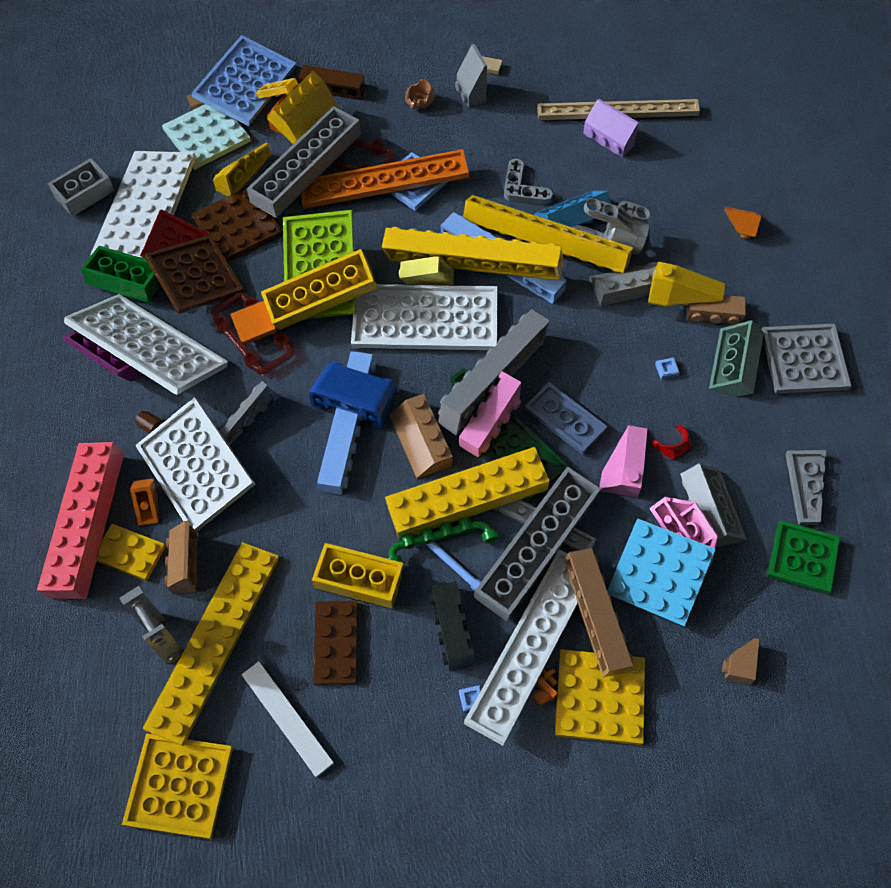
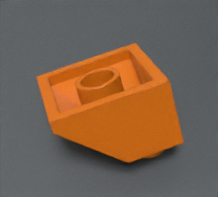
(744, 221)

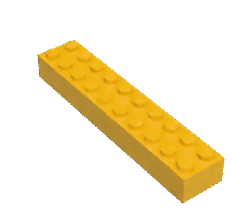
(476, 253)

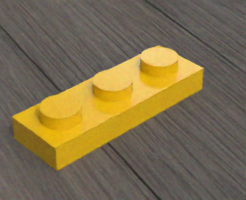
(277, 88)

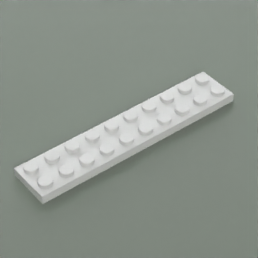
(524, 655)

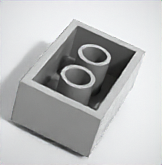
(81, 187)

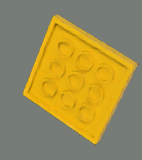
(599, 706)
(178, 787)

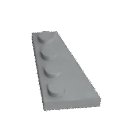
(249, 408)
(807, 483)

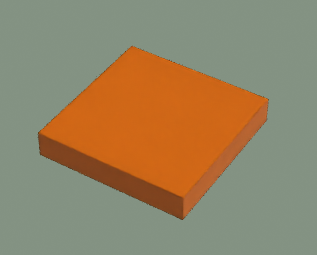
(253, 323)

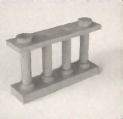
(150, 618)

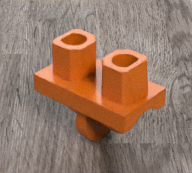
(546, 691)

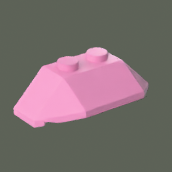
(685, 519)

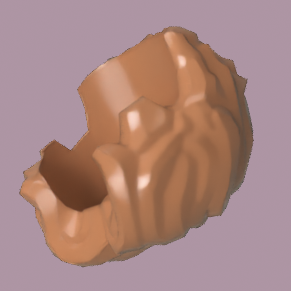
(420, 95)

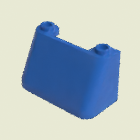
(354, 392)

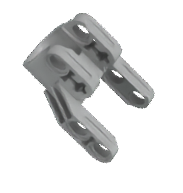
(623, 225)

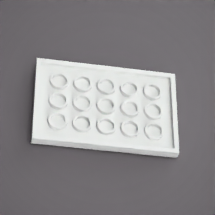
(195, 465)

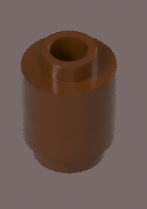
(147, 421)

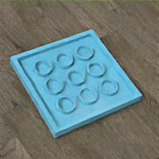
(661, 572)

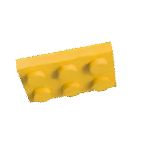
(129, 552)

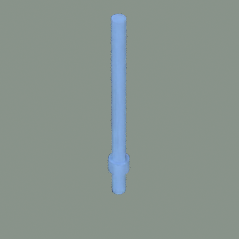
(454, 565)

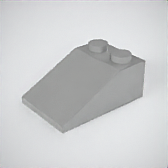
(472, 78)

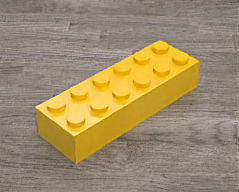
(319, 289)

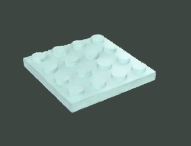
(206, 134)

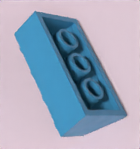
(572, 211)

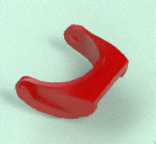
(675, 451)

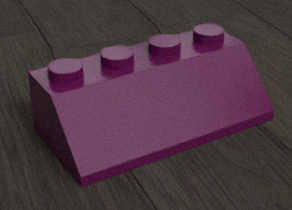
(102, 356)

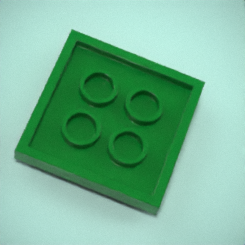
(803, 557)

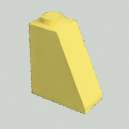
(426, 272)

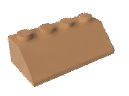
(421, 437)

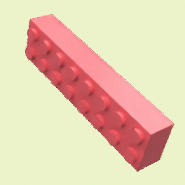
(81, 521)

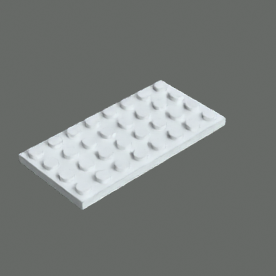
(149, 184)
(426, 317)
(146, 343)

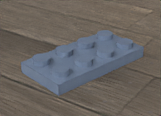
(565, 418)

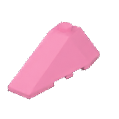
(626, 465)

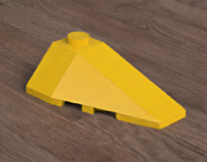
(238, 173)
(679, 285)

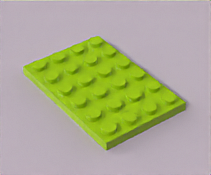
(315, 241)

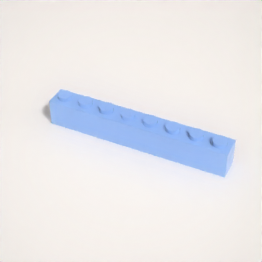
(545, 288)
(342, 436)

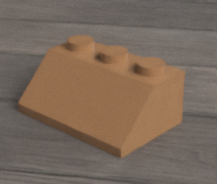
(182, 559)

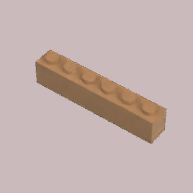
(598, 613)

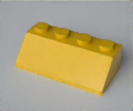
(358, 575)

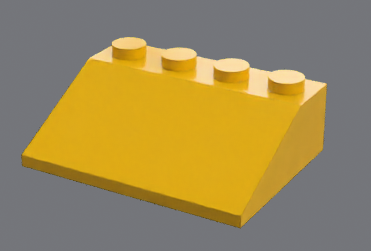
(302, 107)

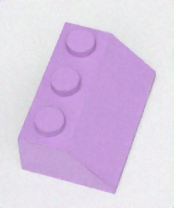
(611, 128)

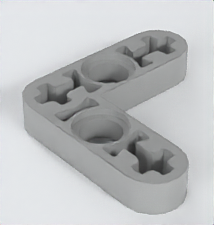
(516, 187)

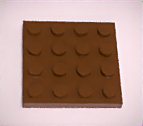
(237, 225)
(194, 273)

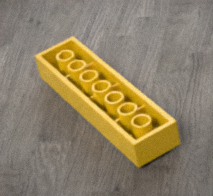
(467, 492)

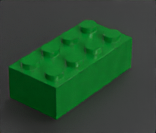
(120, 274)

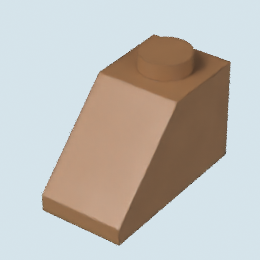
(742, 664)

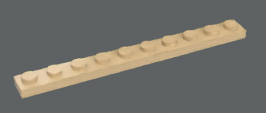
(633, 109)

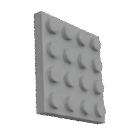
(805, 358)

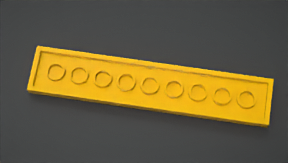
(211, 645)

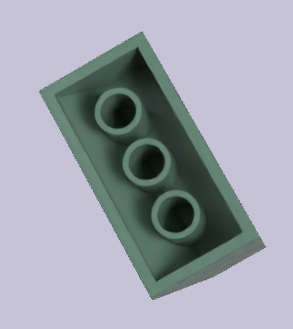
(737, 359)

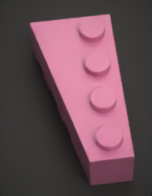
(491, 415)

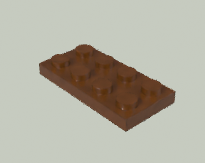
(335, 643)

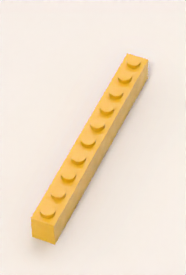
(535, 228)

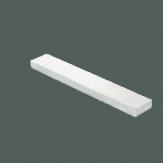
(288, 719)

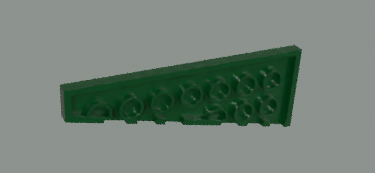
(518, 437)

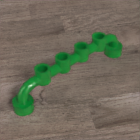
(446, 532)

